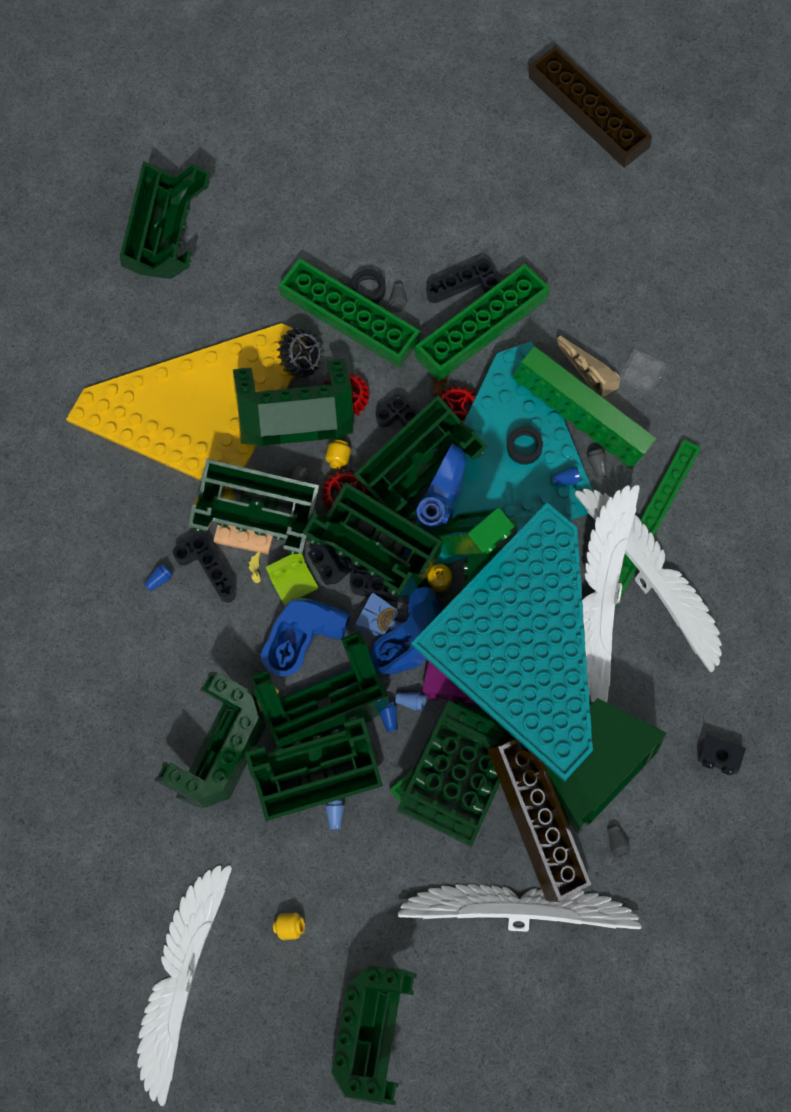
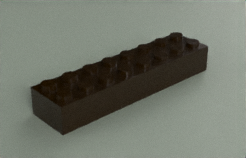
(590, 106)
(539, 820)

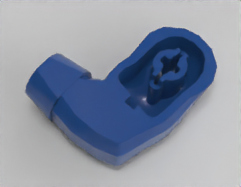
(295, 632)

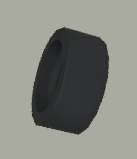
(373, 275)
(528, 431)

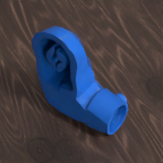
(440, 500)
(393, 651)

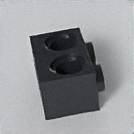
(329, 564)

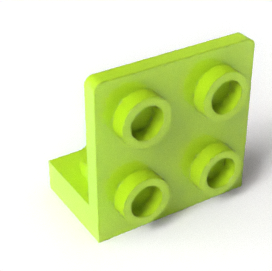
(291, 578)

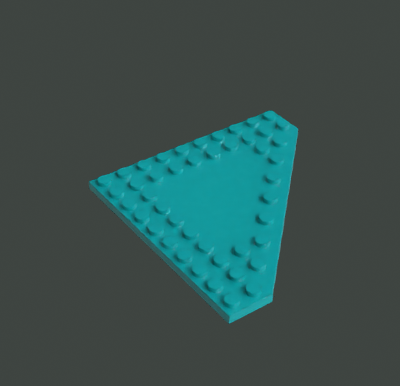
(498, 480)
(520, 642)

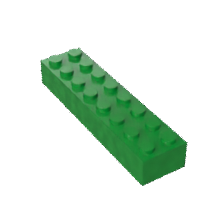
(349, 313)
(481, 322)
(583, 407)
(474, 532)

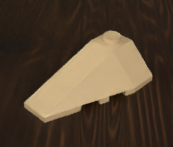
(594, 372)

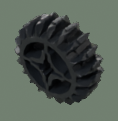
(291, 350)

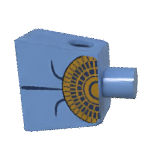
(377, 617)

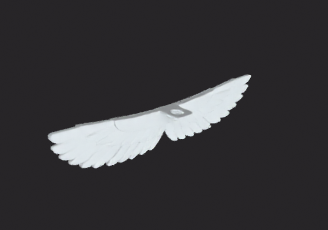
(603, 574)
(672, 589)
(502, 902)
(166, 1011)

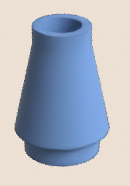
(412, 700)
(335, 814)

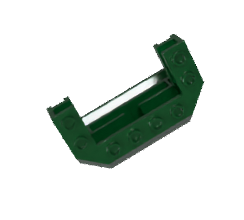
(159, 220)
(296, 412)
(408, 459)
(257, 505)
(384, 547)
(326, 703)
(224, 748)
(314, 767)
(368, 1033)

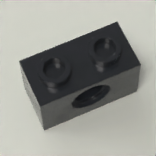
(733, 753)

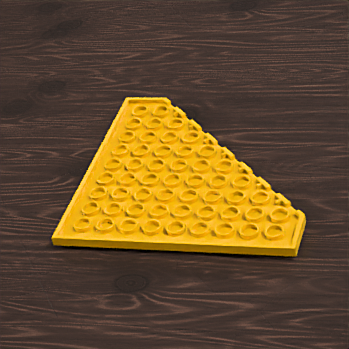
(185, 405)

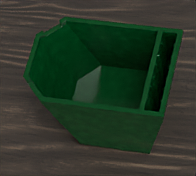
(619, 753)

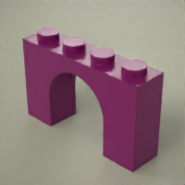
(438, 687)

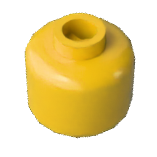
(338, 454)
(439, 578)
(289, 926)

